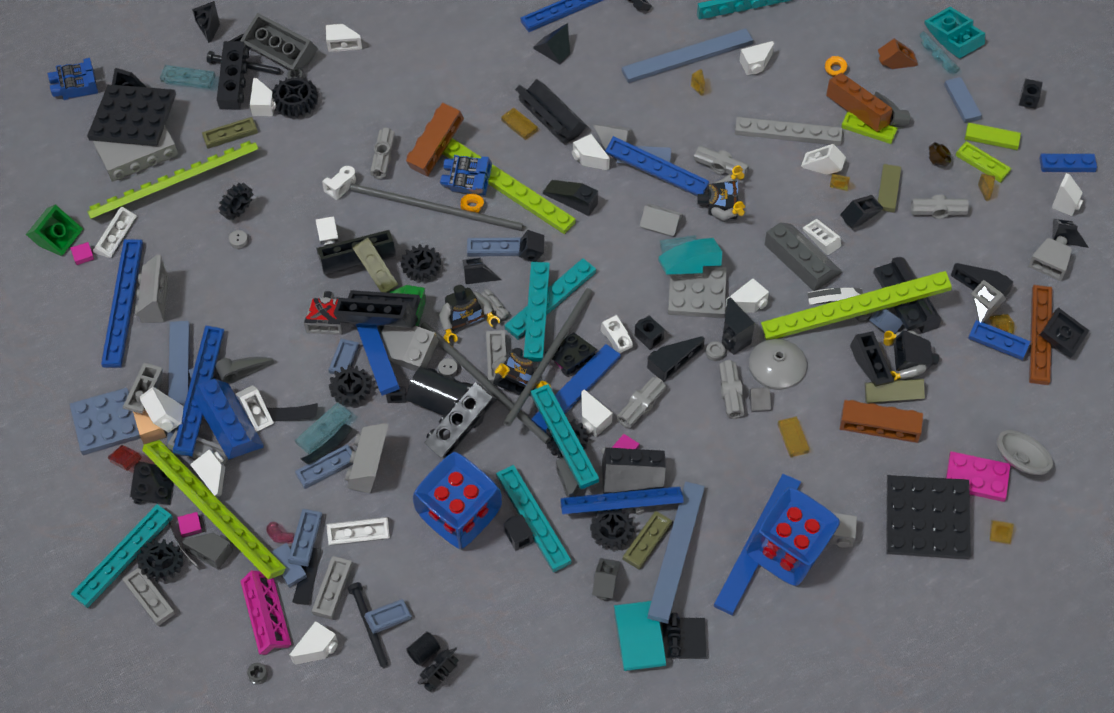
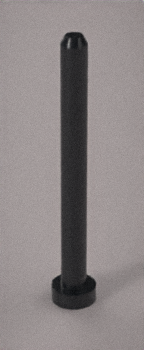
(211, 57)
(356, 589)

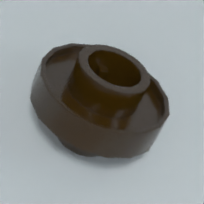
(939, 154)

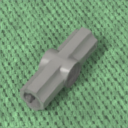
(382, 153)
(720, 162)
(939, 206)
(731, 389)
(641, 402)

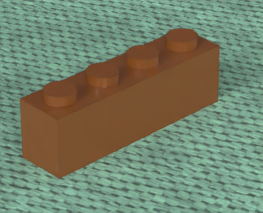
(859, 102)
(434, 139)
(881, 421)

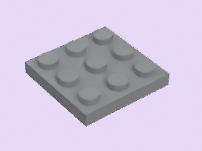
(698, 293)

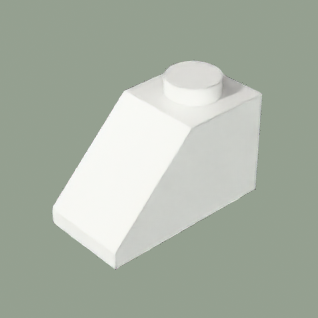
(342, 38)
(756, 57)
(261, 99)
(590, 153)
(824, 160)
(1068, 196)
(327, 231)
(750, 297)
(254, 407)
(162, 409)
(594, 414)
(211, 471)
(314, 645)

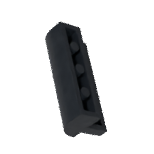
(551, 111)
(342, 256)
(378, 309)
(913, 314)
(437, 392)

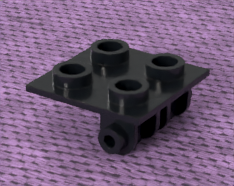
(573, 353)
(150, 484)
(684, 637)
(431, 676)

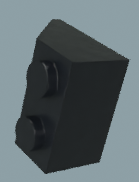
(737, 328)

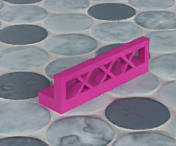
(260, 610)

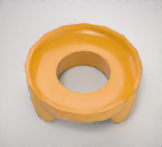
(835, 60)
(472, 198)

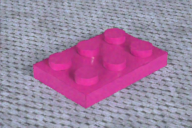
(985, 476)

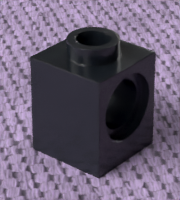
(1030, 93)
(531, 246)
(652, 338)
(518, 532)

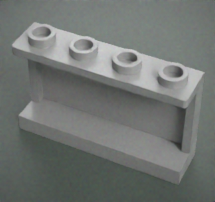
(125, 159)

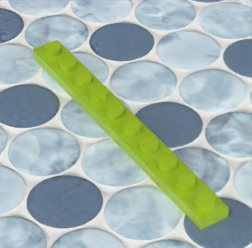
(165, 181)
(518, 192)
(856, 306)
(214, 509)

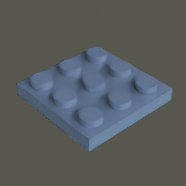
(103, 421)

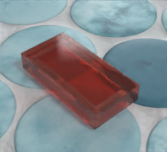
(124, 457)

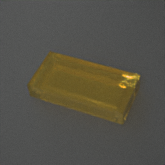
(519, 123)
(793, 436)

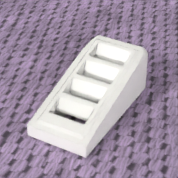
(829, 245)

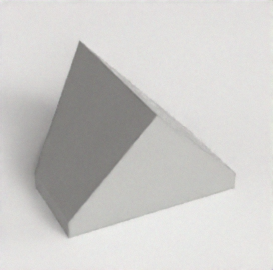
(606, 133)
(986, 300)

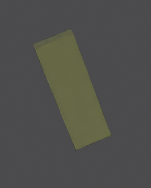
(229, 132)
(889, 187)
(375, 265)
(895, 391)
(647, 540)

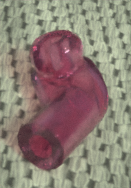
(277, 535)

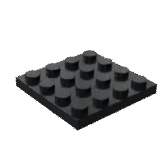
(132, 115)
(928, 517)

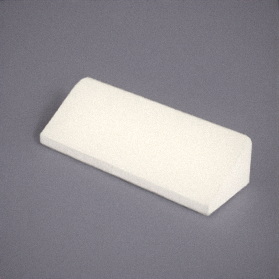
(114, 233)
(358, 530)

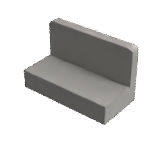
(660, 219)

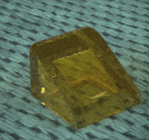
(698, 82)
(839, 182)
(986, 185)
(1003, 322)
(1001, 531)

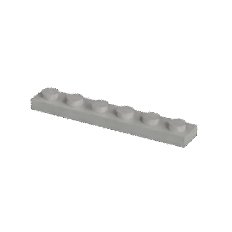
(788, 131)

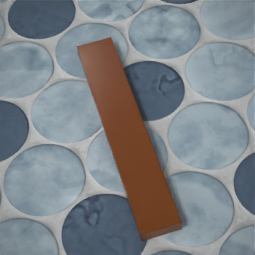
(1040, 348)

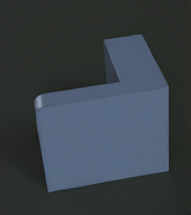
(886, 320)

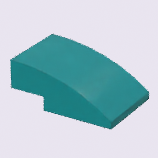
(955, 32)
(691, 257)
(638, 637)

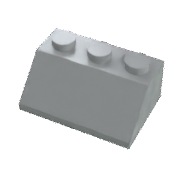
(152, 291)
(366, 457)

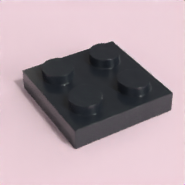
(1064, 332)

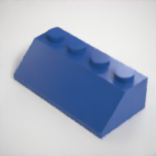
(227, 418)

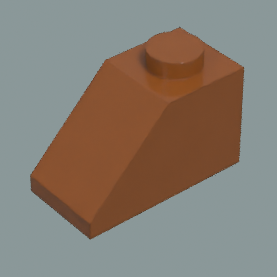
(897, 55)

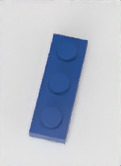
(1068, 163)
(999, 340)

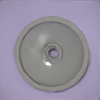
(774, 371)
(1024, 452)

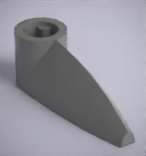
(898, 116)
(237, 369)

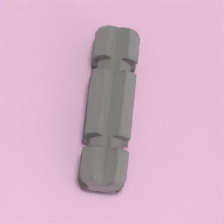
(495, 305)

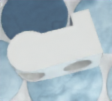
(340, 182)
(616, 334)

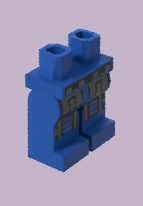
(73, 80)
(467, 174)

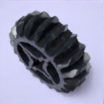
(295, 97)

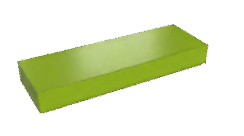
(855, 125)
(992, 136)
(983, 161)

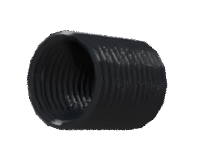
(423, 648)

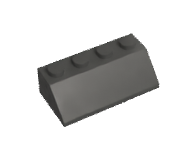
(279, 43)
(801, 255)

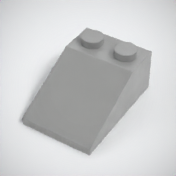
(409, 346)

